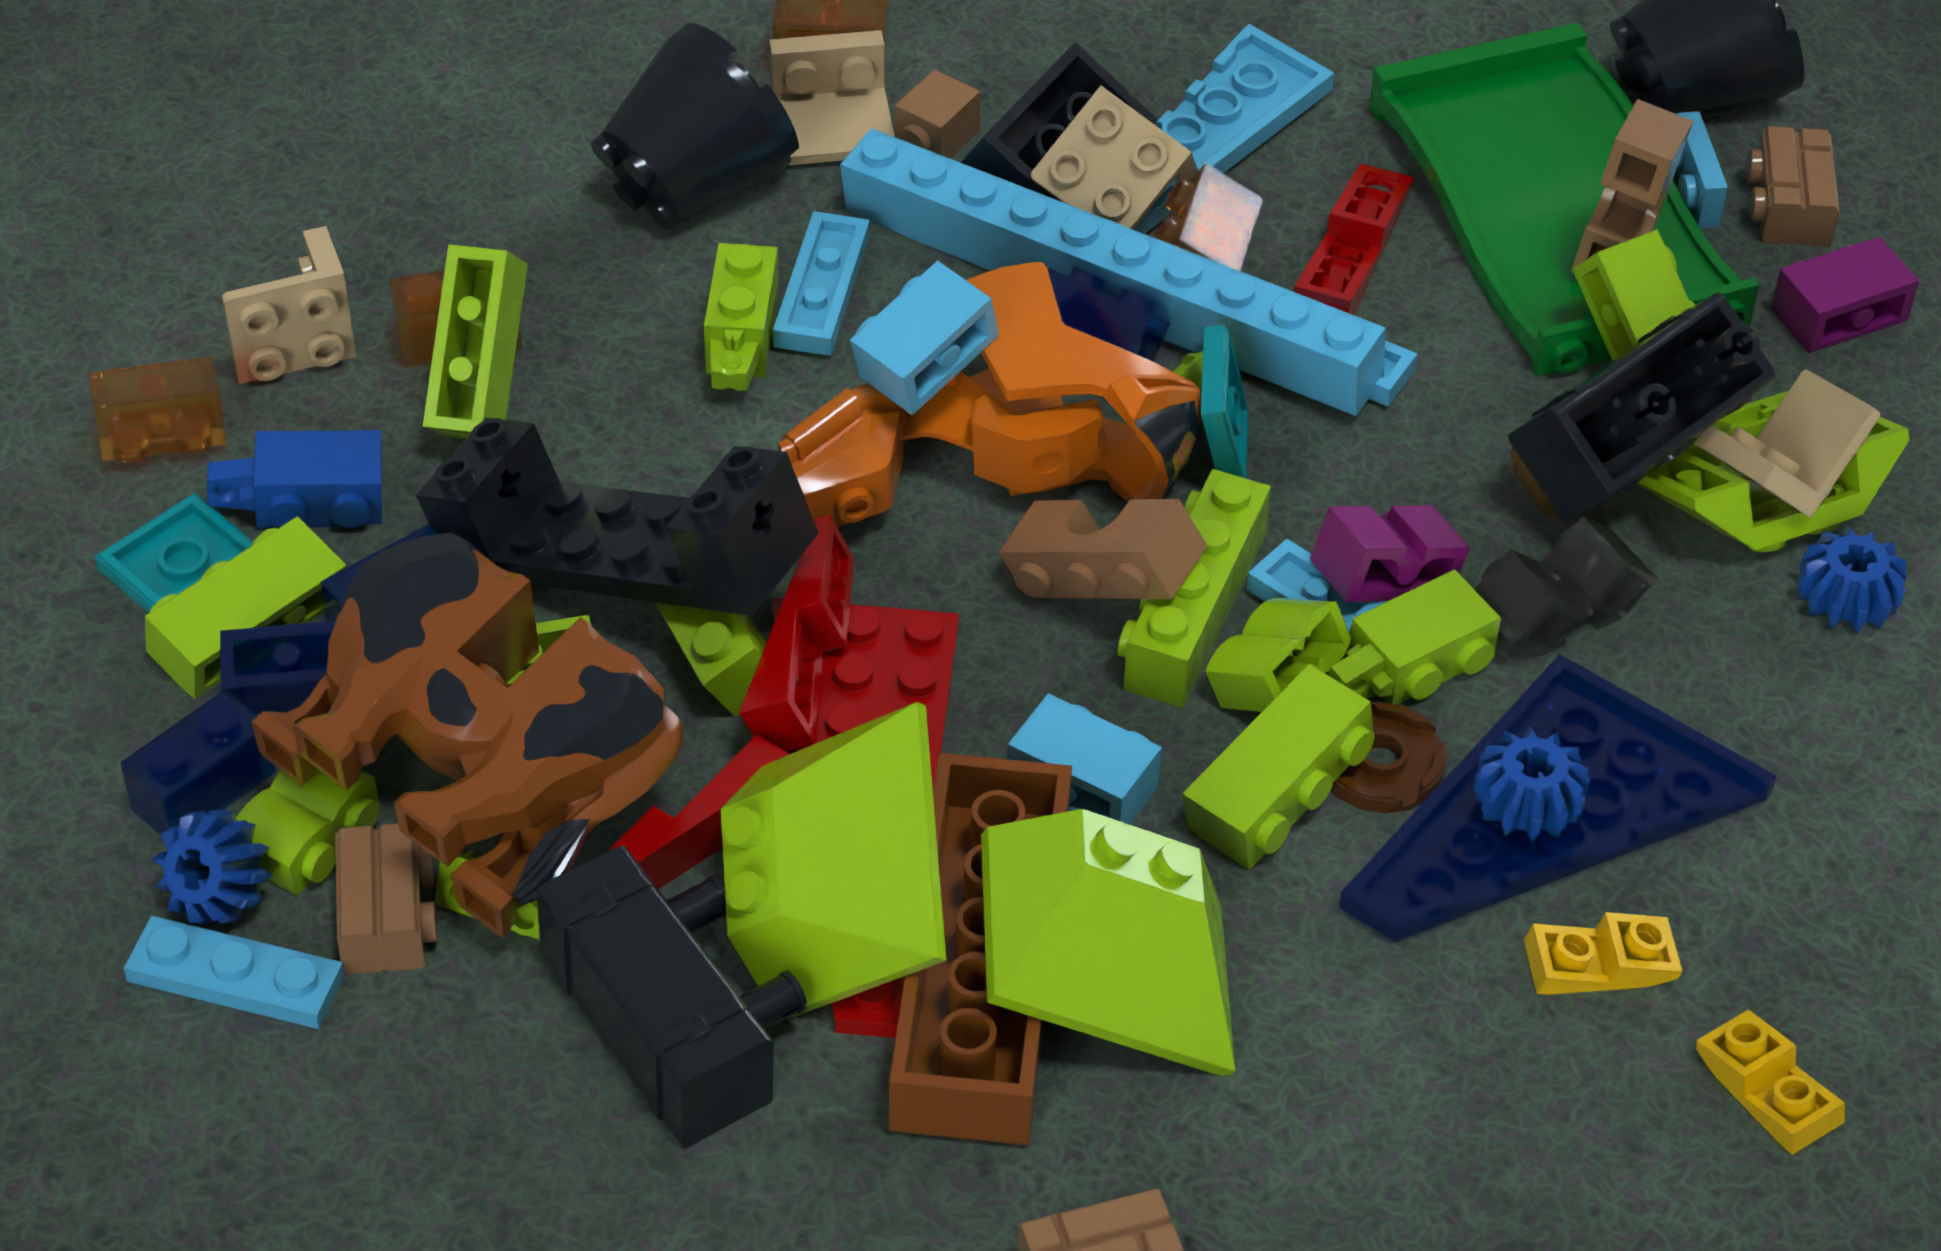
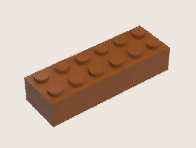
(956, 1058)

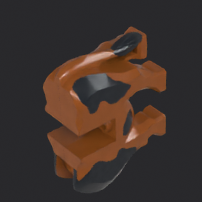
(429, 657)

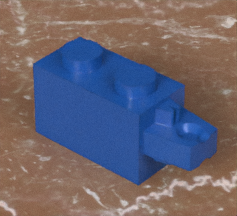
(304, 474)

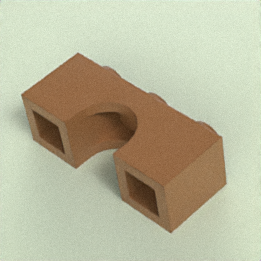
(1636, 178)
(1137, 556)

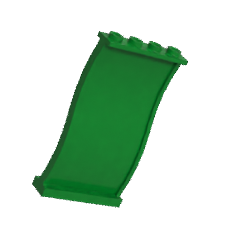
(1517, 160)

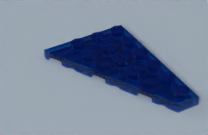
(1644, 786)

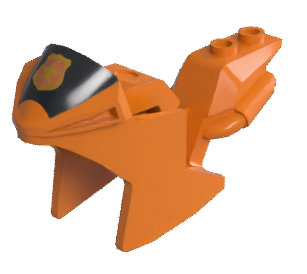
(1009, 415)

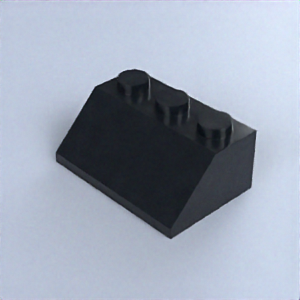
(1042, 115)

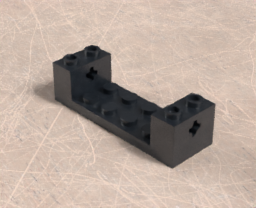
(700, 552)

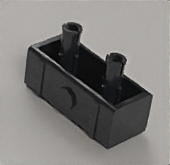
(1642, 407)
(660, 995)

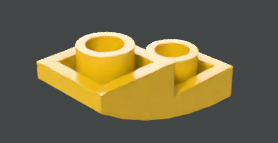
(1615, 955)
(1763, 1076)

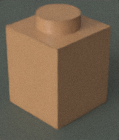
(938, 114)

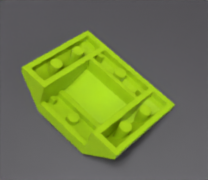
(1751, 514)
(838, 862)
(1108, 935)

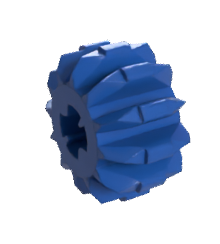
(1852, 579)
(1531, 784)
(211, 867)

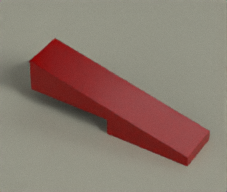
(1355, 238)
(810, 621)
(674, 845)

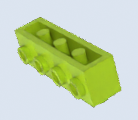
(1177, 634)

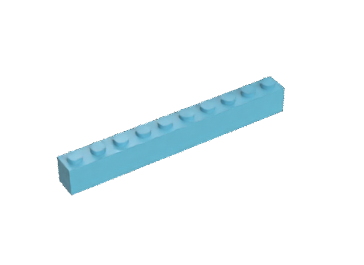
(1004, 224)

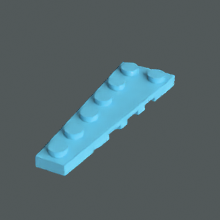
(1241, 104)

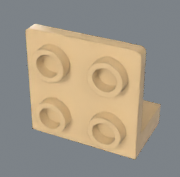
(831, 91)
(1112, 162)
(292, 319)
(1801, 444)

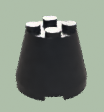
(1708, 53)
(694, 130)

